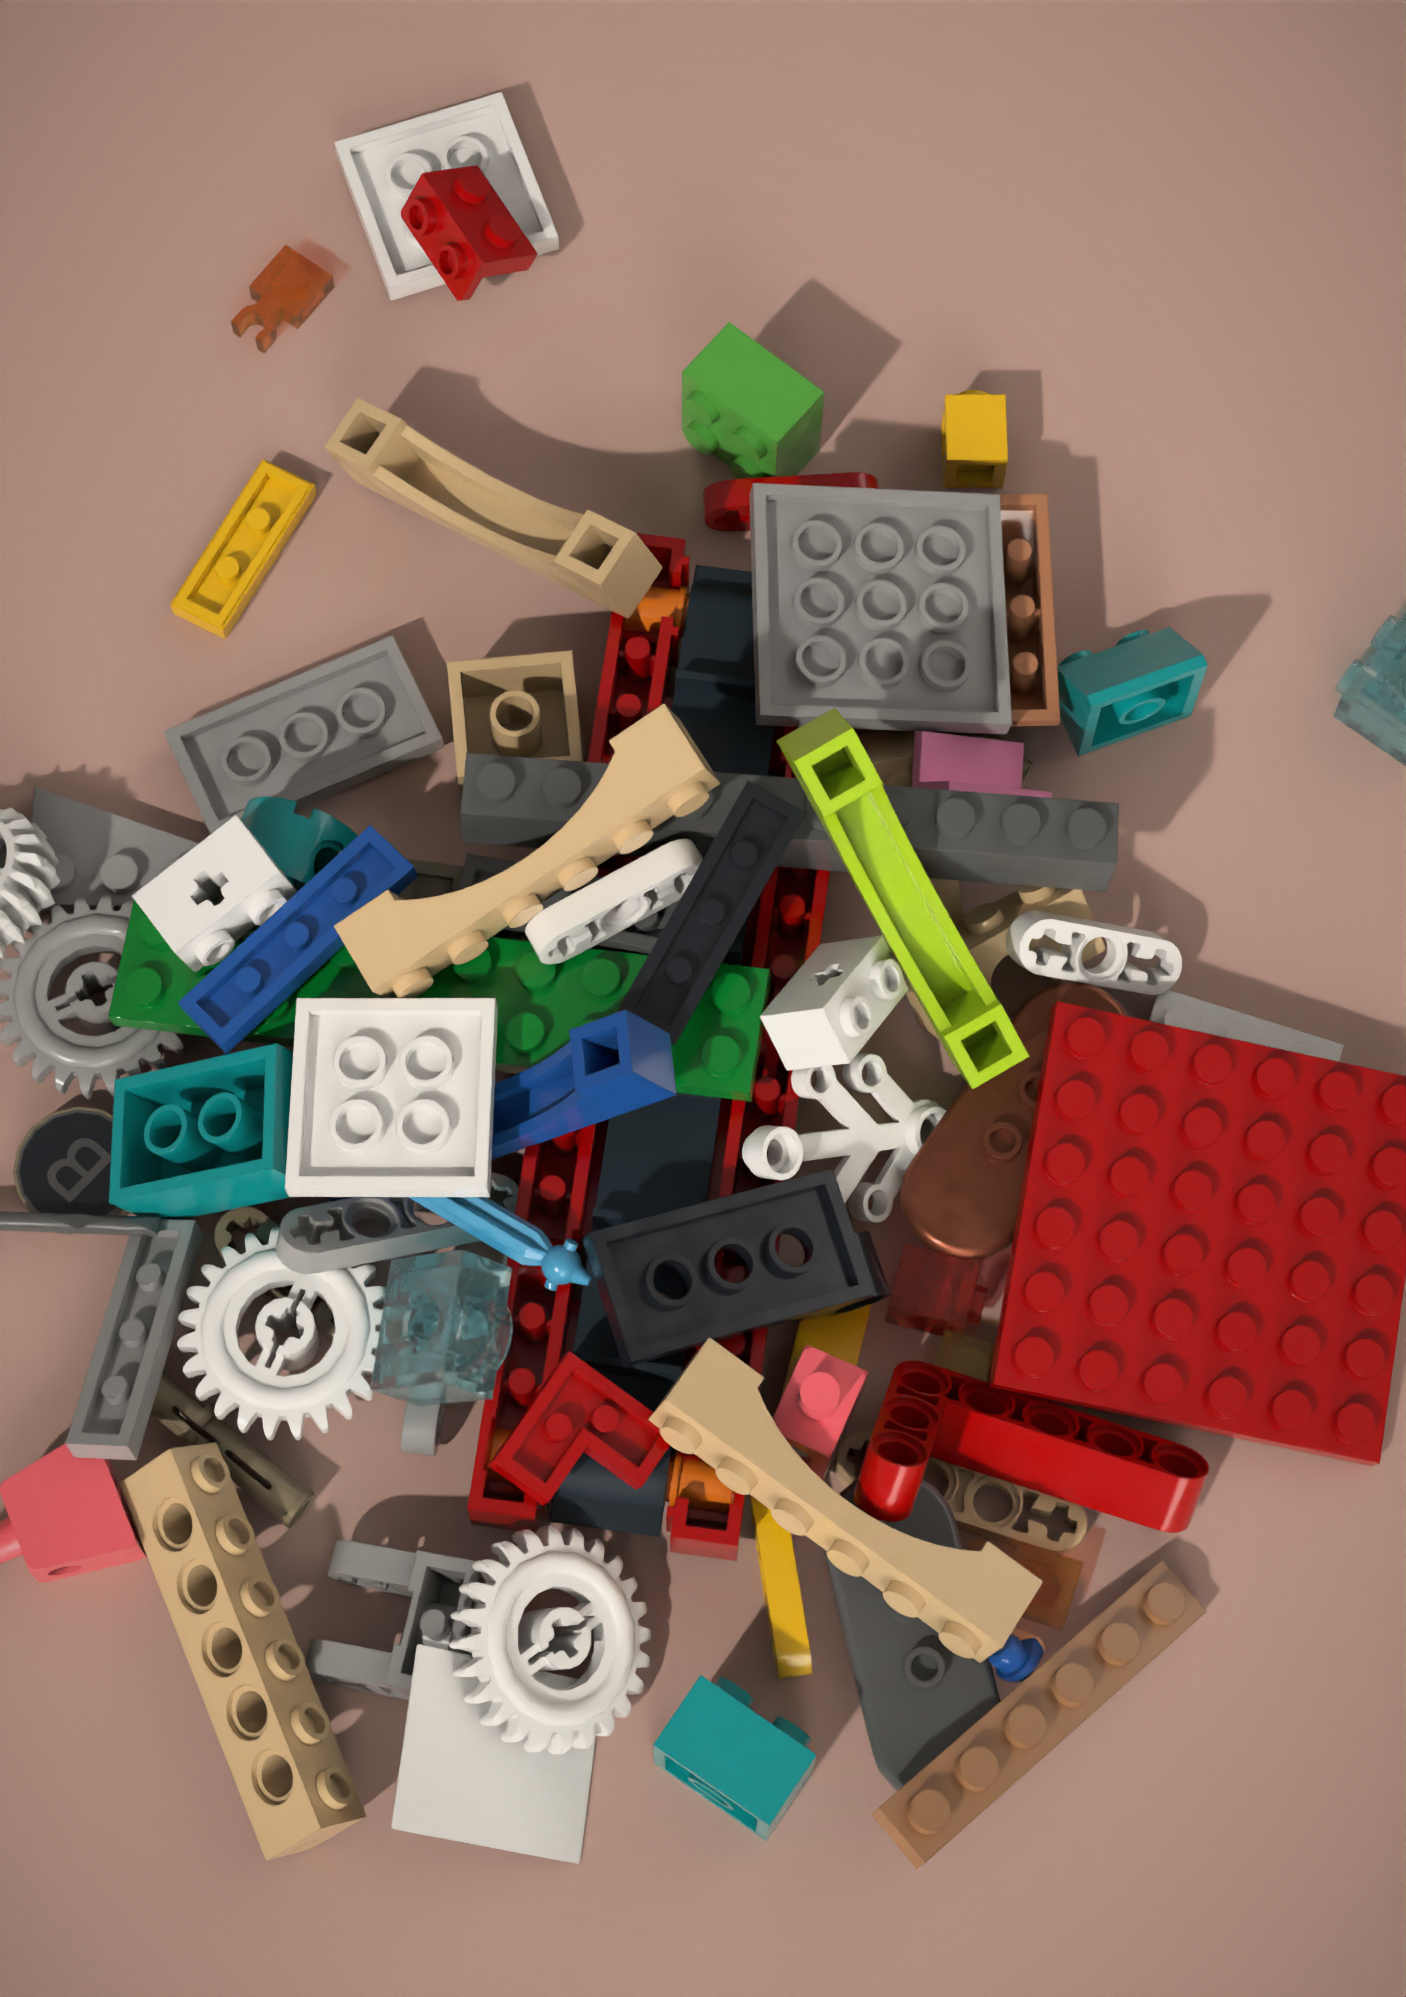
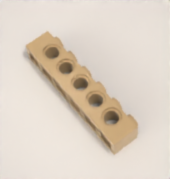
(242, 1650)

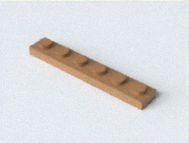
(1038, 1714)

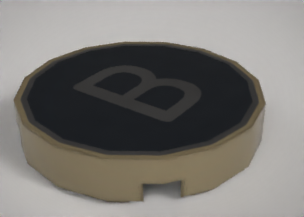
(67, 1164)

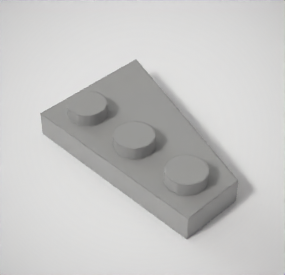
(101, 851)

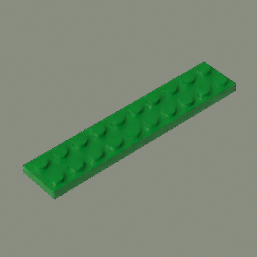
(533, 999)

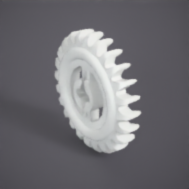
(261, 1389)
(508, 1641)

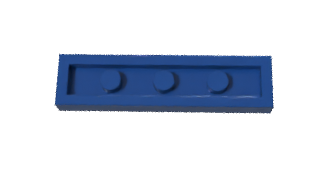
(294, 940)

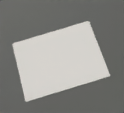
(473, 1786)

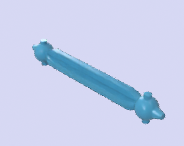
(512, 1237)

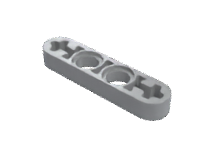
(349, 1248)

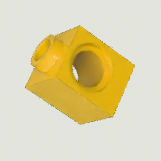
(974, 440)

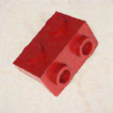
(465, 229)

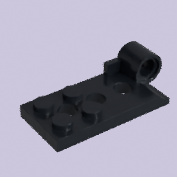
(835, 1277)

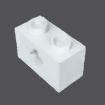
(184, 894)
(834, 1003)

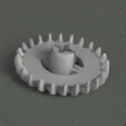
(39, 1021)

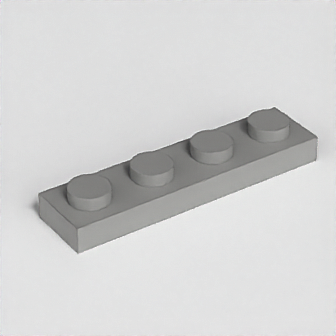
(134, 1342)

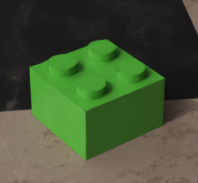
(750, 408)

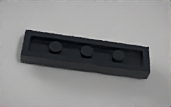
(713, 910)

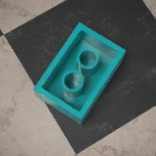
(202, 1135)

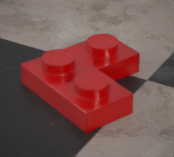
(575, 1415)

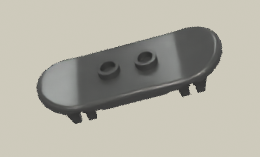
(907, 1682)

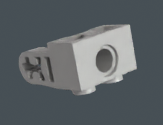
(434, 1588)

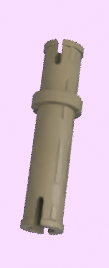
(286, 1496)

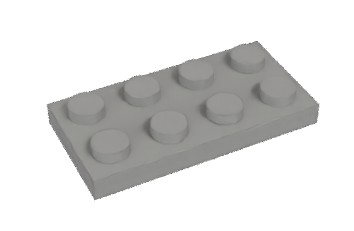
(307, 735)

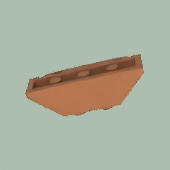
(1030, 610)

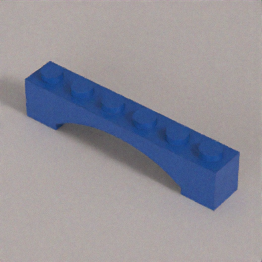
(594, 1077)

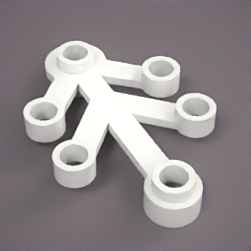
(856, 1141)

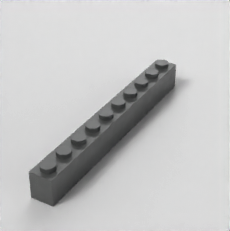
(950, 830)

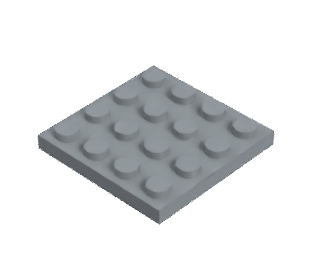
(879, 608)

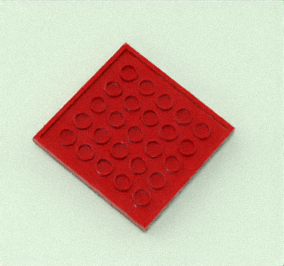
(1209, 1236)

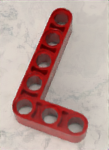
(1024, 1443)

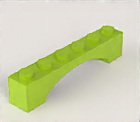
(901, 897)

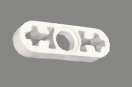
(613, 902)
(1075, 934)

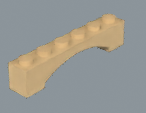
(562, 545)
(648, 780)
(959, 1593)

